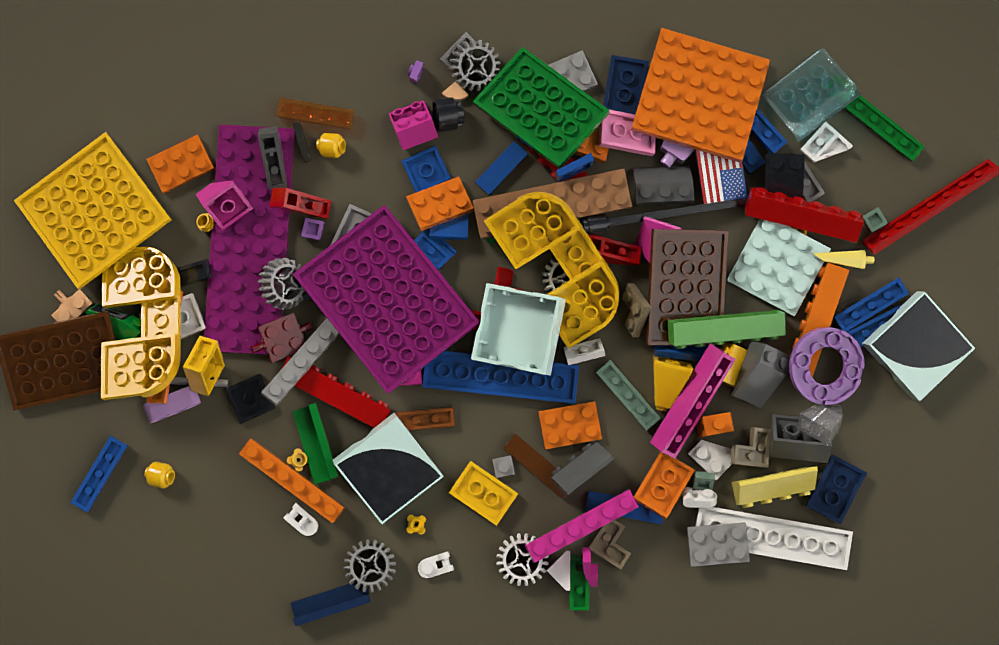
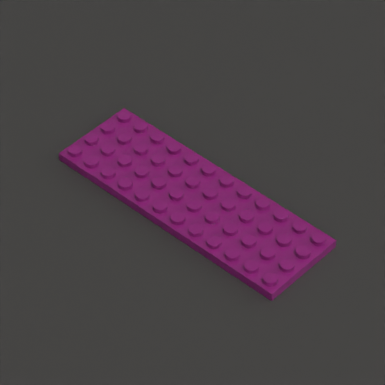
(246, 245)

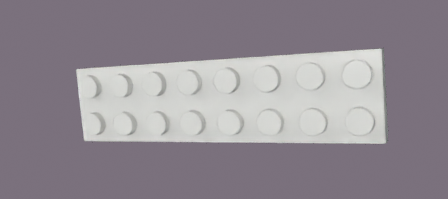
(786, 538)

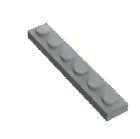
(300, 362)

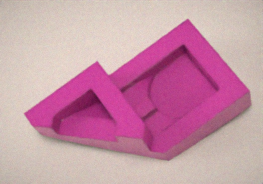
(590, 570)

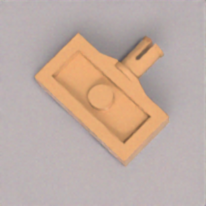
(72, 306)

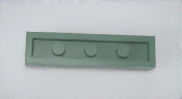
(628, 395)

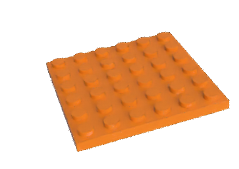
(701, 95)

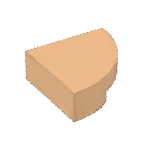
(455, 91)

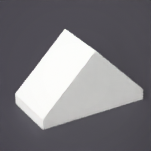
(561, 570)

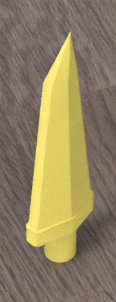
(847, 258)

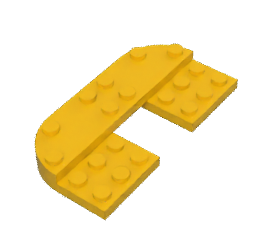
(546, 222)
(151, 361)

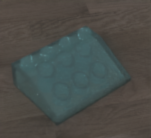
(811, 94)

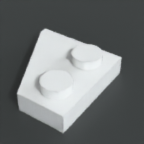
(824, 144)
(711, 457)

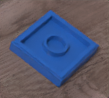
(574, 168)
(426, 169)
(454, 229)

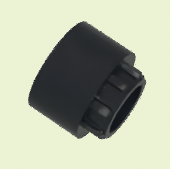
(447, 114)

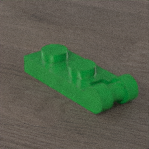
(578, 586)

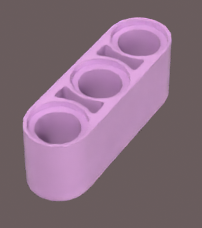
(177, 402)

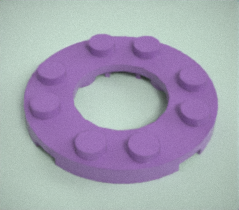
(852, 365)

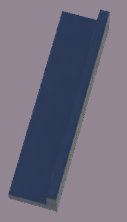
(328, 603)

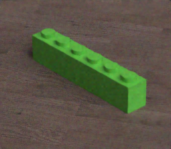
(726, 328)

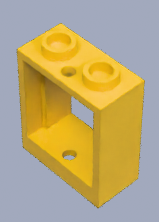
(203, 364)

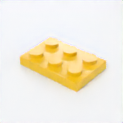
(483, 493)

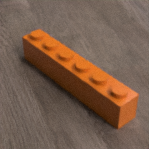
(823, 304)
(292, 480)

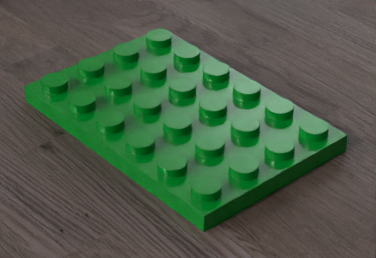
(541, 107)

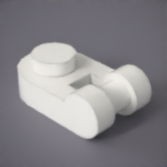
(699, 498)
(307, 525)
(428, 568)

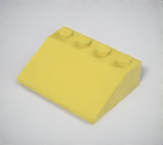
(775, 485)

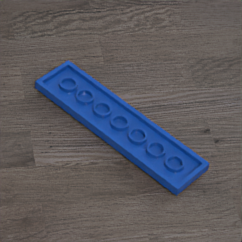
(460, 373)

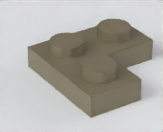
(638, 308)
(756, 453)
(605, 545)

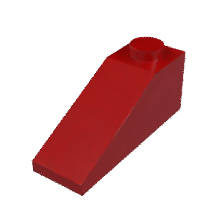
(300, 203)
(617, 252)

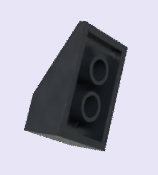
(785, 174)

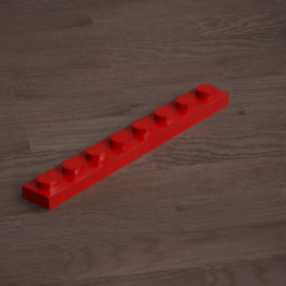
(931, 206)

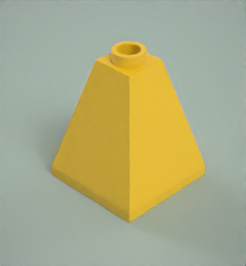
(669, 380)

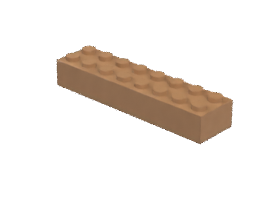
(584, 195)

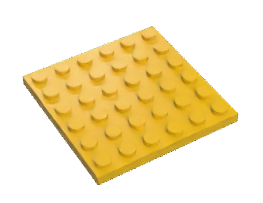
(92, 210)

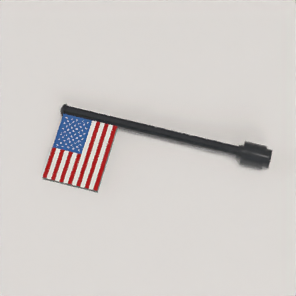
(720, 186)

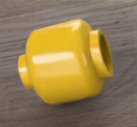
(331, 145)
(159, 475)

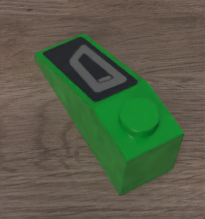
(124, 324)

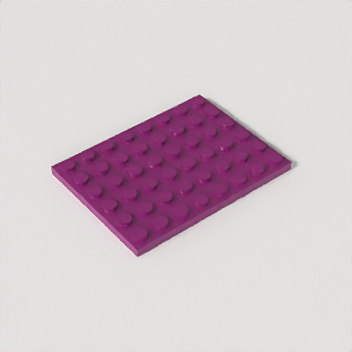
(386, 299)

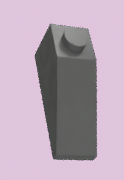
(272, 157)

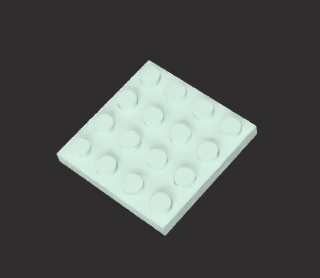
(778, 265)

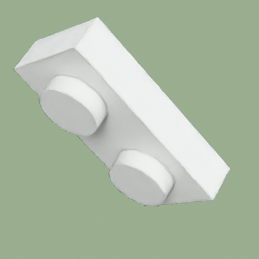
(584, 351)

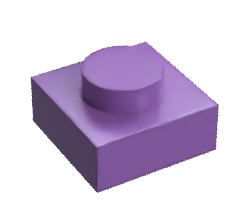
(415, 71)
(312, 229)

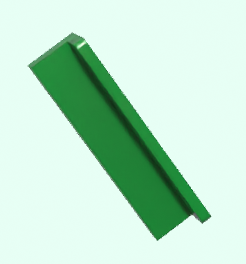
(315, 444)

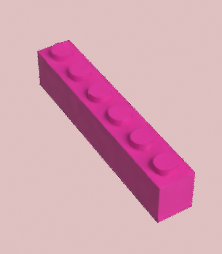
(692, 401)
(581, 526)

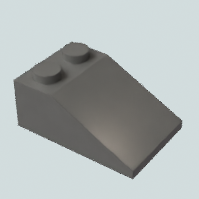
(760, 373)

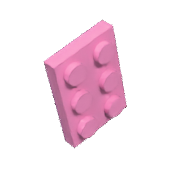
(617, 134)

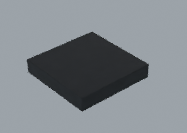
(247, 398)

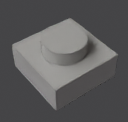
(503, 466)

